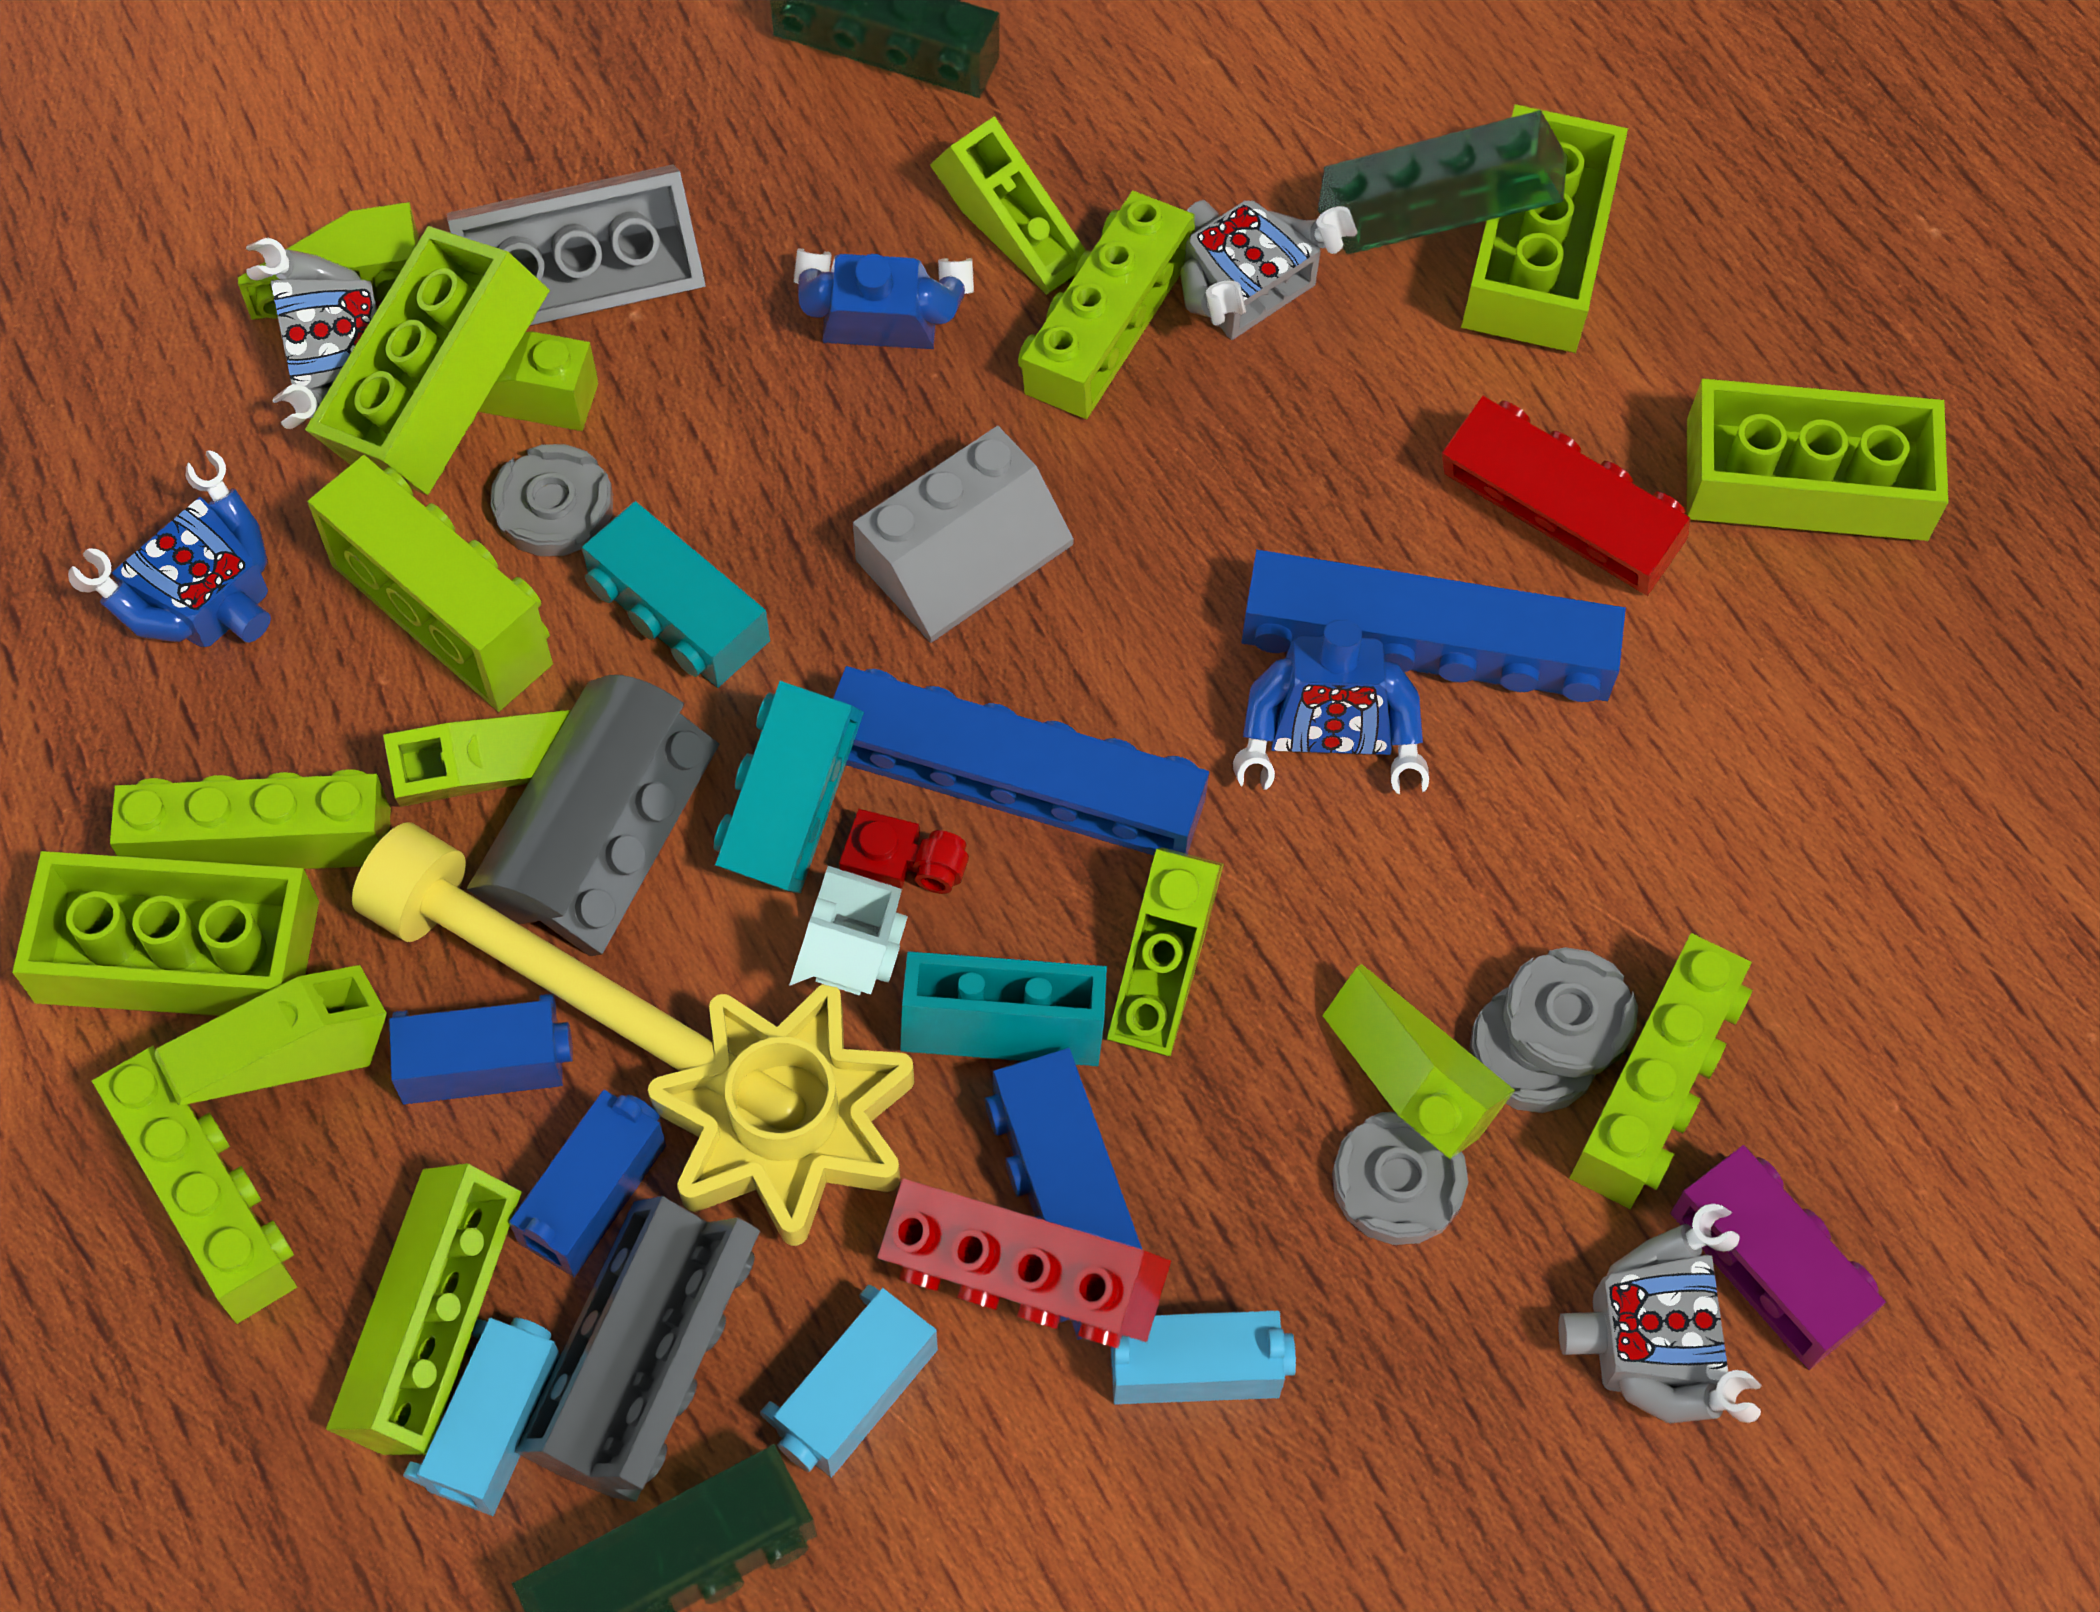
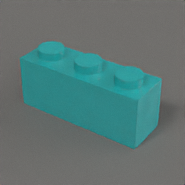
(675, 595)
(787, 786)
(1002, 1007)

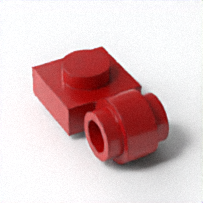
(889, 848)

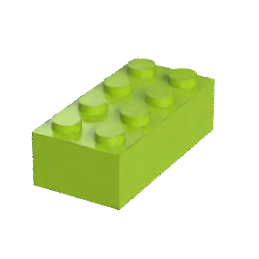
(1543, 262)
(429, 357)
(1816, 459)
(433, 581)
(162, 932)

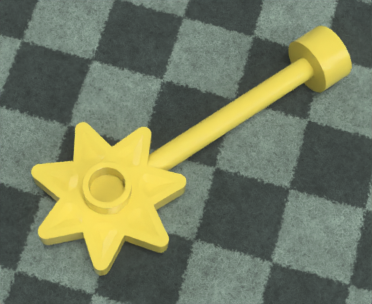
(767, 1101)

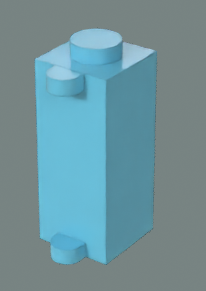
(1204, 1359)
(853, 1384)
(488, 1415)

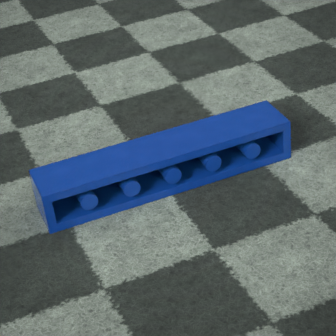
(1441, 624)
(1023, 764)

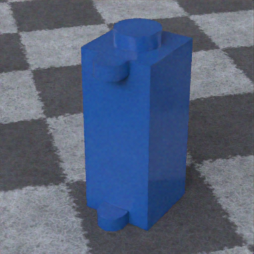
(478, 1051)
(589, 1181)

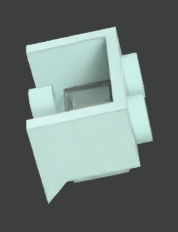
(851, 933)

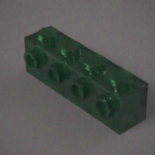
(921, 39)
(1447, 181)
(684, 1547)

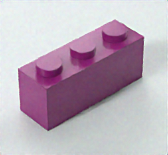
(1782, 1257)

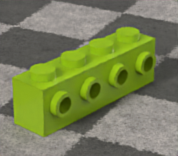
(1106, 305)
(253, 821)
(1657, 1078)
(197, 1188)
(424, 1311)

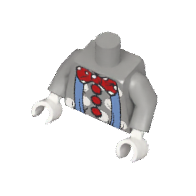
(1254, 261)
(320, 320)
(1663, 1327)

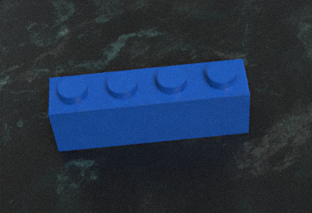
(1058, 1149)

